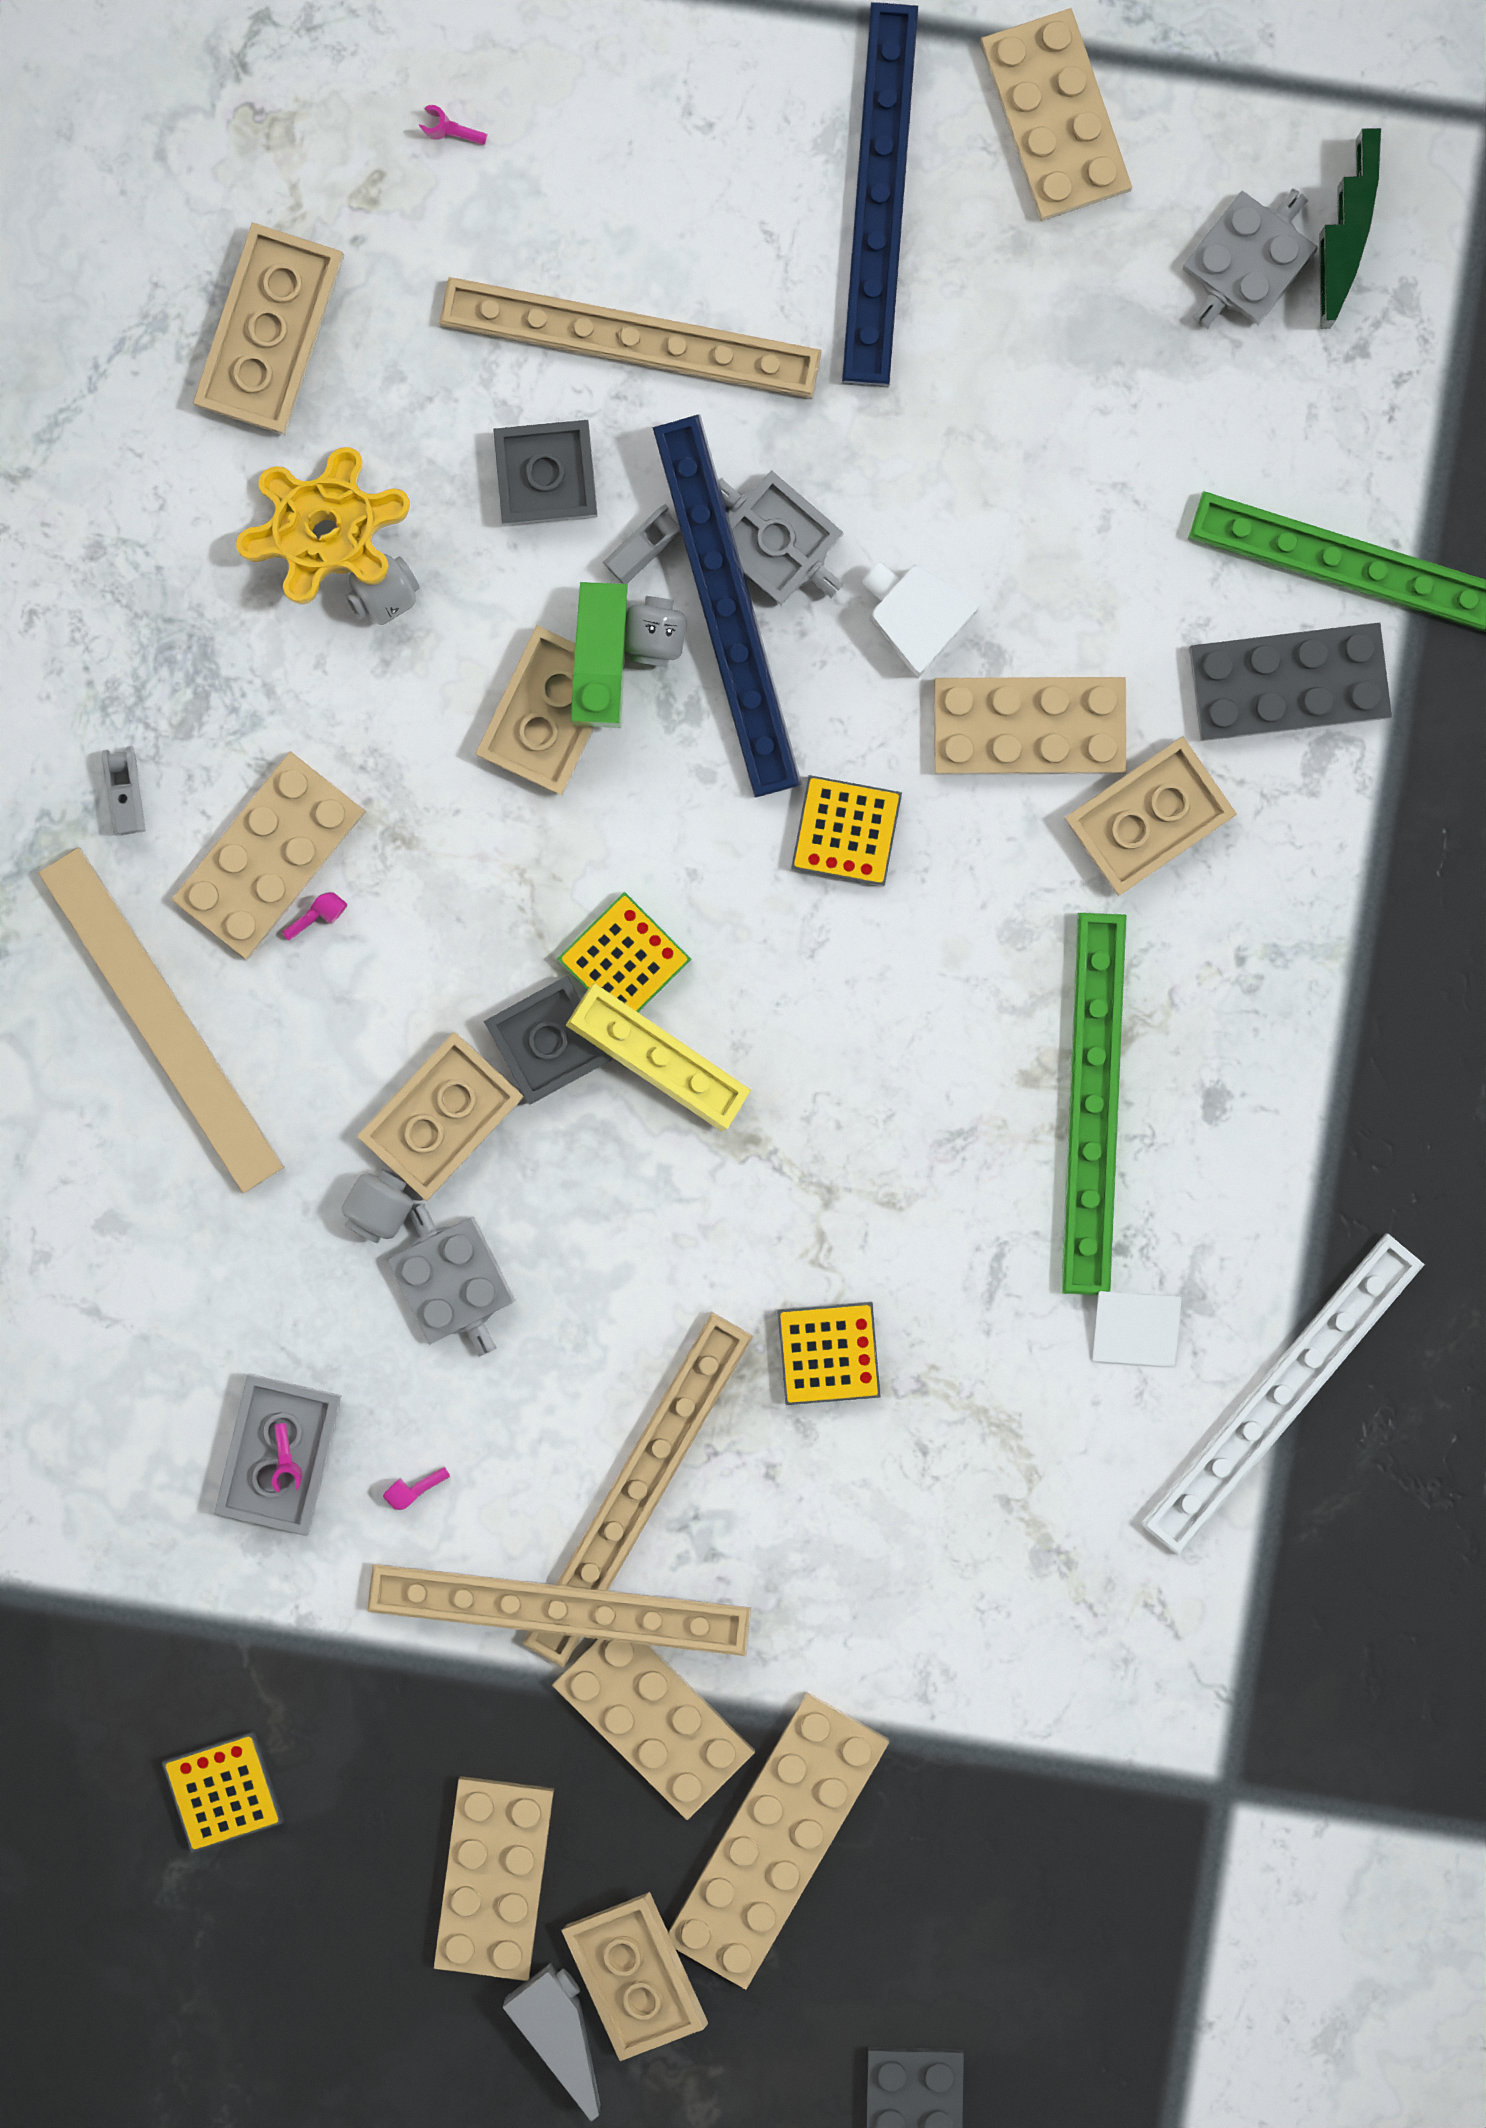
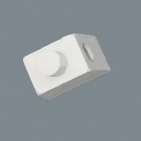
(918, 613)

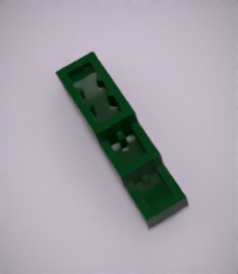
(1344, 243)

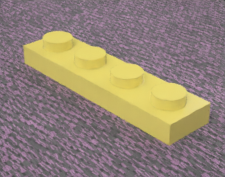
(658, 1057)

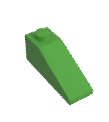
(599, 655)

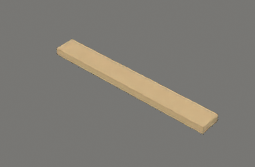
(630, 337)
(161, 1020)
(649, 1470)
(559, 1609)

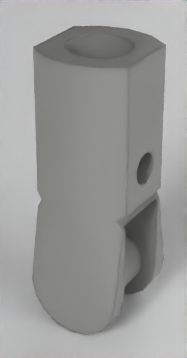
(638, 550)
(123, 799)

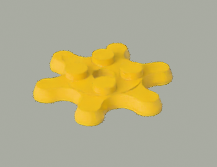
(307, 503)

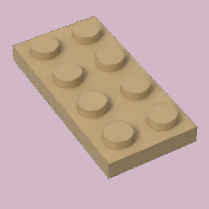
(1056, 114)
(268, 328)
(1030, 725)
(268, 855)
(654, 1721)
(494, 1878)

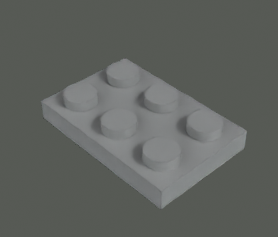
(252, 1457)

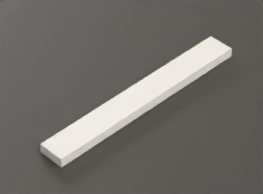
(1282, 1394)

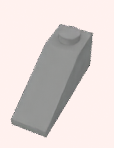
(554, 2025)

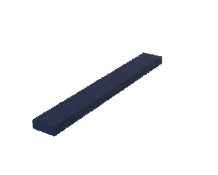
(880, 194)
(727, 605)

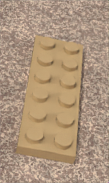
(776, 1840)

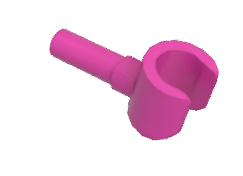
(450, 128)
(327, 906)
(284, 1457)
(401, 1495)

